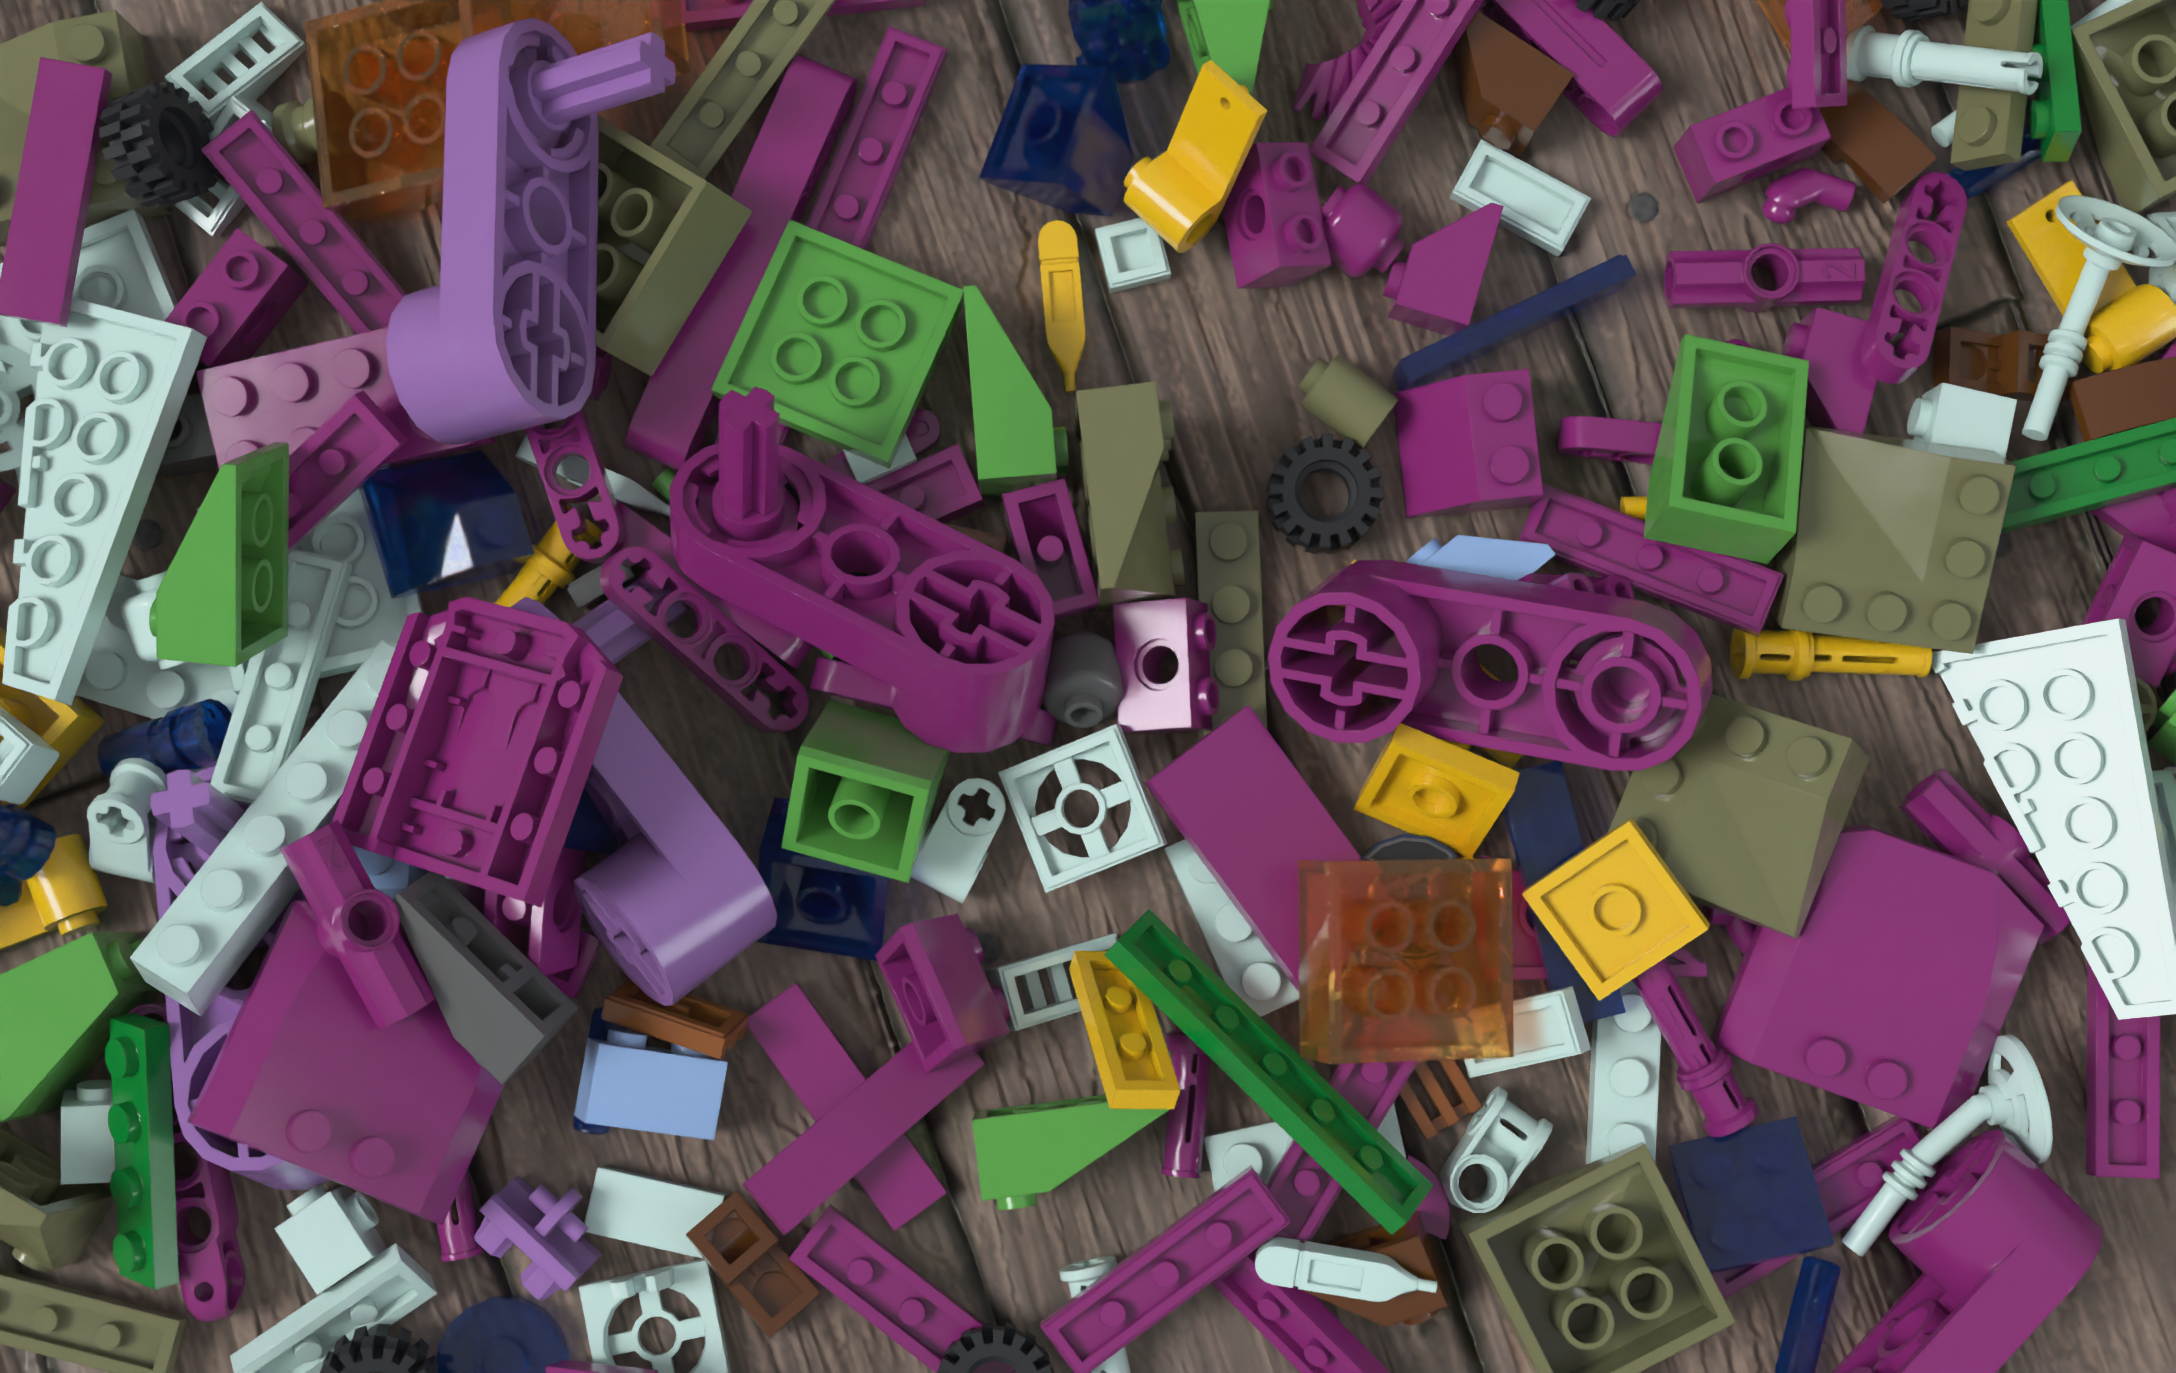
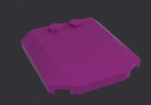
(480, 746)
(1889, 979)
(336, 1094)

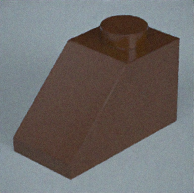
(1505, 83)
(1412, 1251)

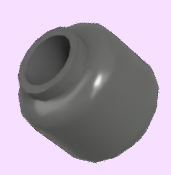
(1083, 680)

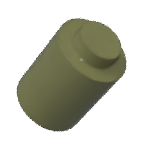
(1346, 399)

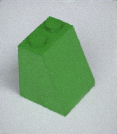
(863, 792)
(59, 1018)

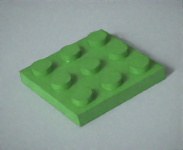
(841, 342)

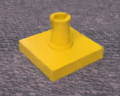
(1436, 789)
(1615, 909)

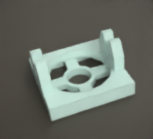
(1022, 789)
(688, 1278)

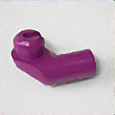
(1803, 187)

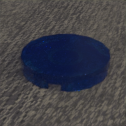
(502, 1337)

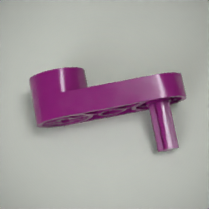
(938, 619)
(1411, 659)
(1994, 1260)

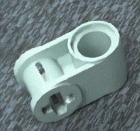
(124, 823)
(953, 847)
(1495, 1150)

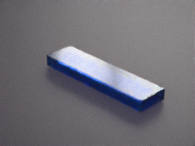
(1513, 323)
(1542, 839)

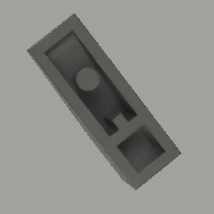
(483, 984)

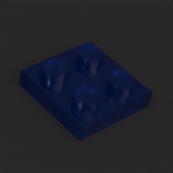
(1750, 1195)

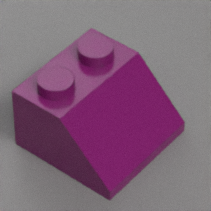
(1468, 444)
(943, 990)

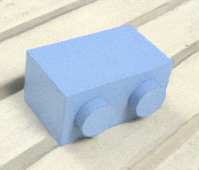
(650, 1086)

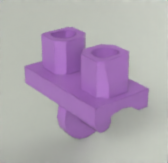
(541, 1230)

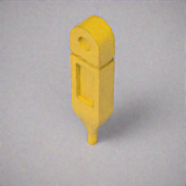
(1062, 297)

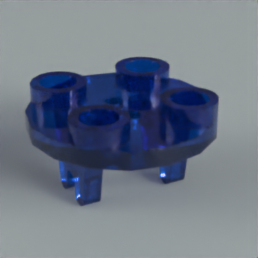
(1121, 35)

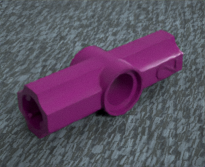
(1800, 278)
(1968, 832)
(382, 962)

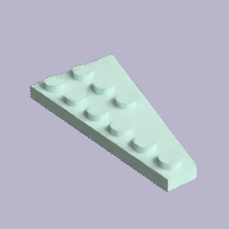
(87, 468)
(2076, 775)

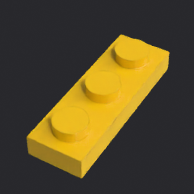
(1123, 1035)

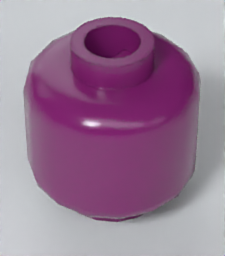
(1361, 230)

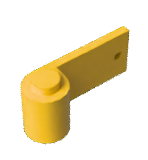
(1190, 182)
(2127, 318)
(57, 897)

